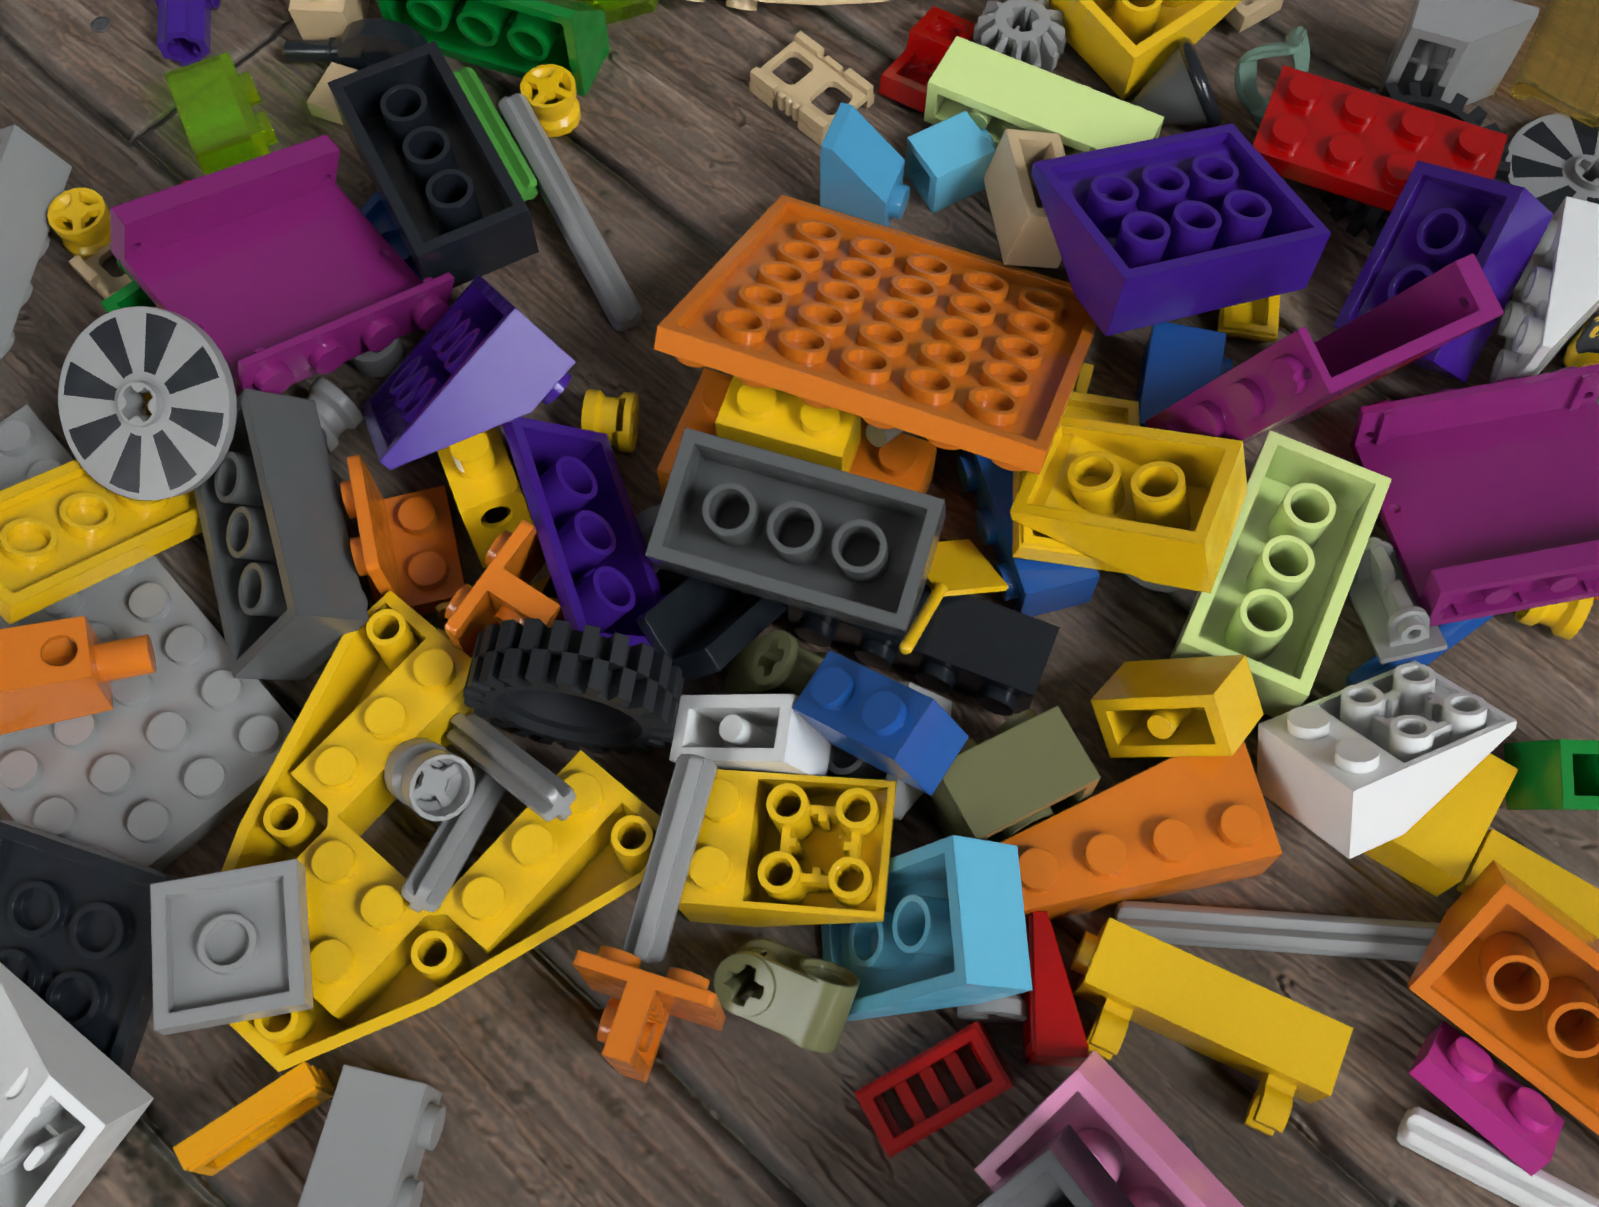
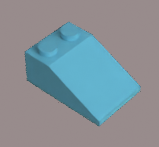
(946, 933)

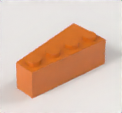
(1150, 838)

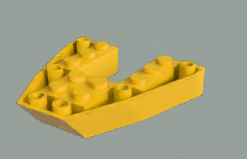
(327, 786)

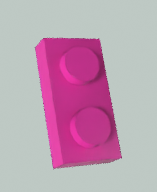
(1488, 1097)

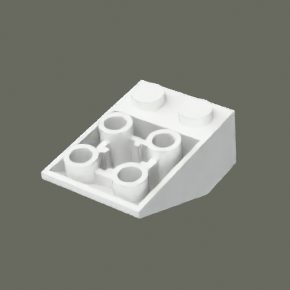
(1553, 293)
(1376, 754)
(58, 1102)

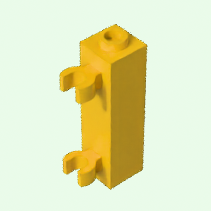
(1212, 1013)

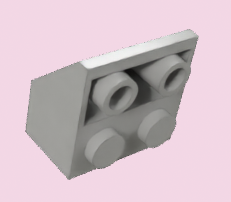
(1459, 46)

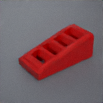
(1053, 1026)
(884, 1121)

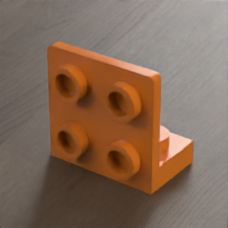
(404, 541)

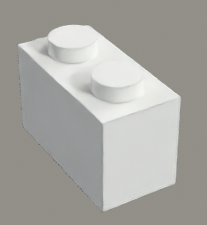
(749, 734)

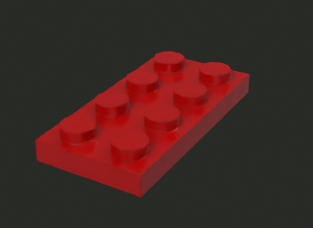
(1364, 141)

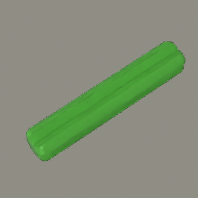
(498, 132)

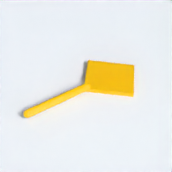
(954, 571)

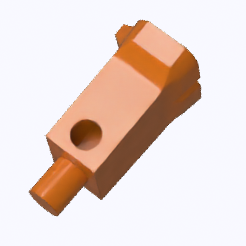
(63, 671)

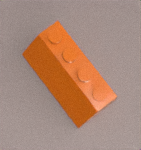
(1520, 986)

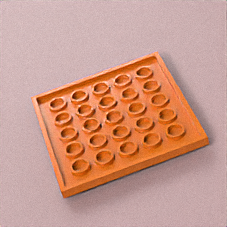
(889, 331)

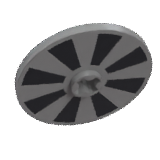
(1554, 159)
(191, 403)

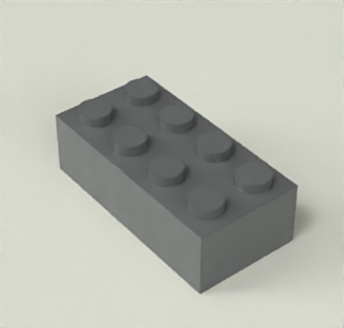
(797, 532)
(279, 542)

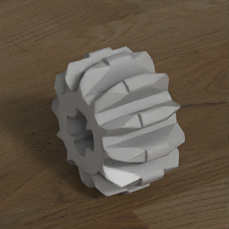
(1023, 31)

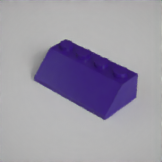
(584, 526)

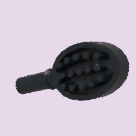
(361, 46)

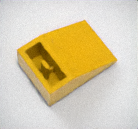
(791, 851)

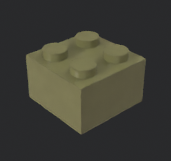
(1013, 779)

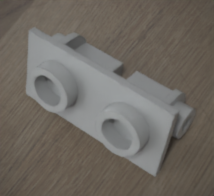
(1388, 608)

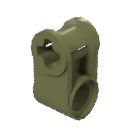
(772, 666)
(798, 997)

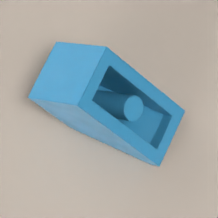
(861, 170)

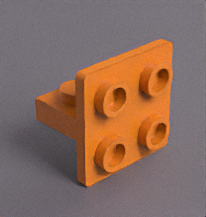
(502, 590)
(637, 1021)

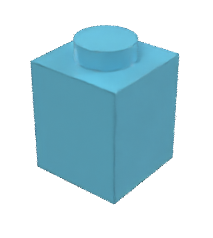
(948, 160)

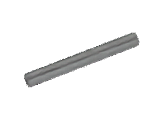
(571, 214)
(1279, 930)

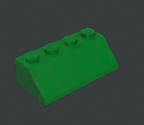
(511, 33)

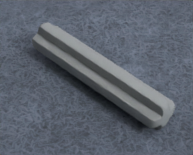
(512, 767)
(451, 847)
(670, 858)

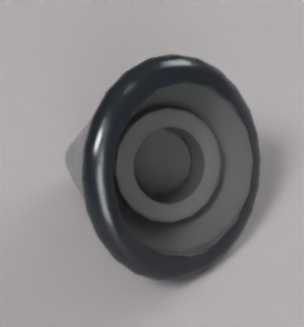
(1181, 90)

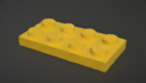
(73, 532)

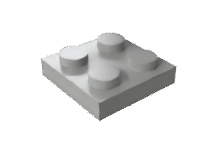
(230, 947)

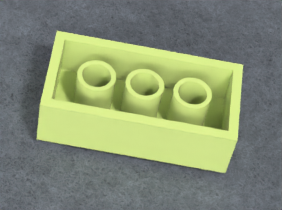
(1286, 568)

